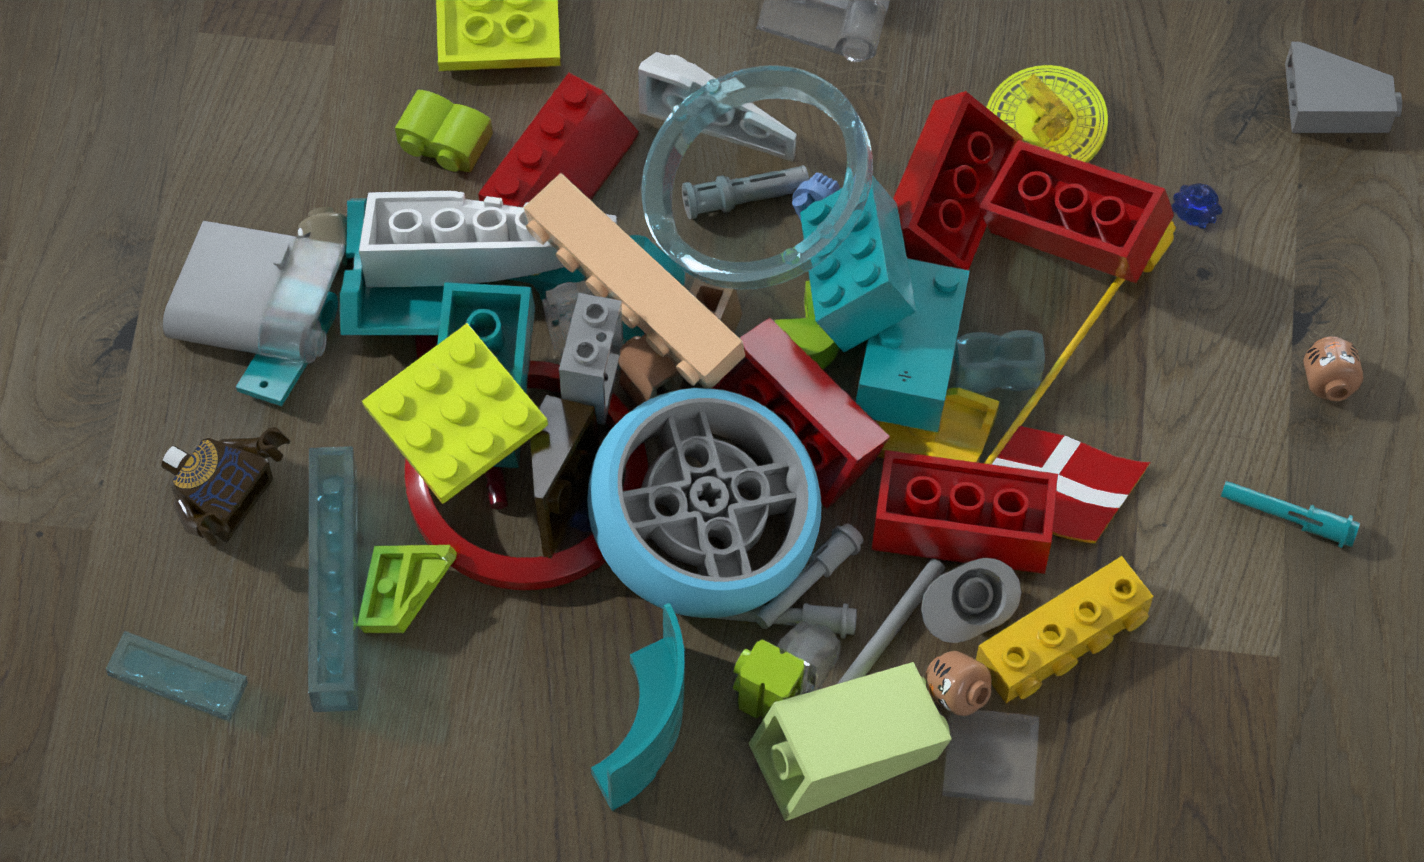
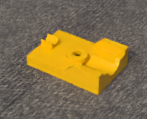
(961, 433)

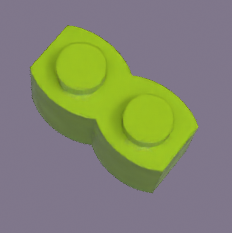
(443, 131)

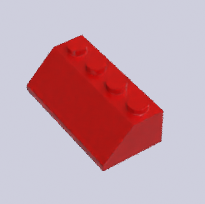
(573, 135)
(949, 178)
(821, 414)
(965, 511)

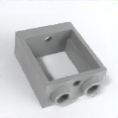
(592, 353)

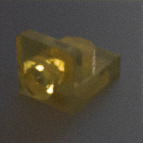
(1050, 108)

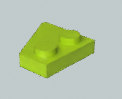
(400, 584)

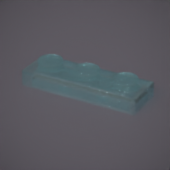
(176, 676)

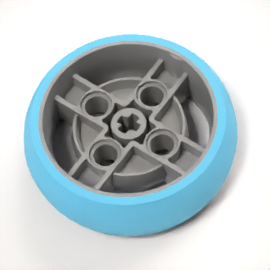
(685, 427)

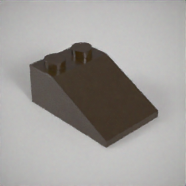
(562, 466)

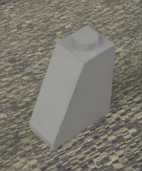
(1338, 94)

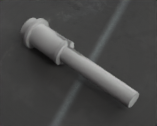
(842, 543)
(836, 619)

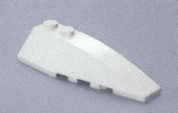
(447, 238)

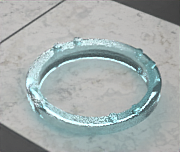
(703, 108)

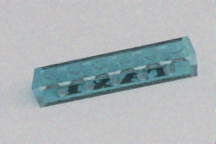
(333, 580)

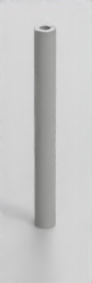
(894, 622)

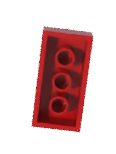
(1077, 211)

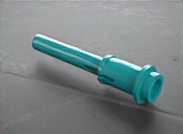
(1333, 528)

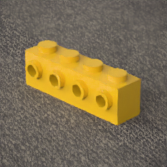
(1065, 629)

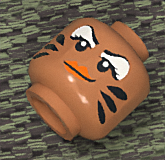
(1334, 367)
(958, 683)

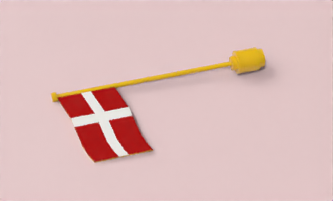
(1089, 480)

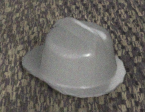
(970, 600)

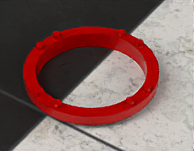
(520, 572)

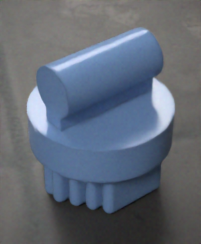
(813, 190)

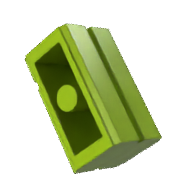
(766, 678)

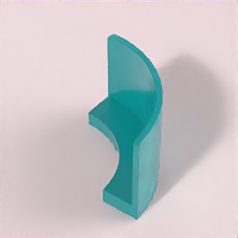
(382, 309)
(657, 721)

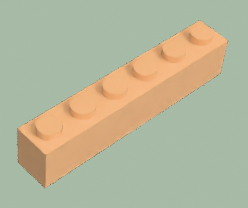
(626, 272)

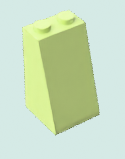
(847, 738)

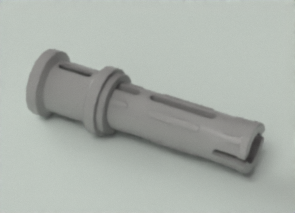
(726, 193)

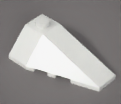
(671, 79)

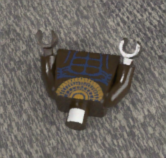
(221, 481)

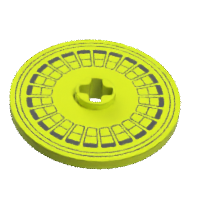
(1075, 90)

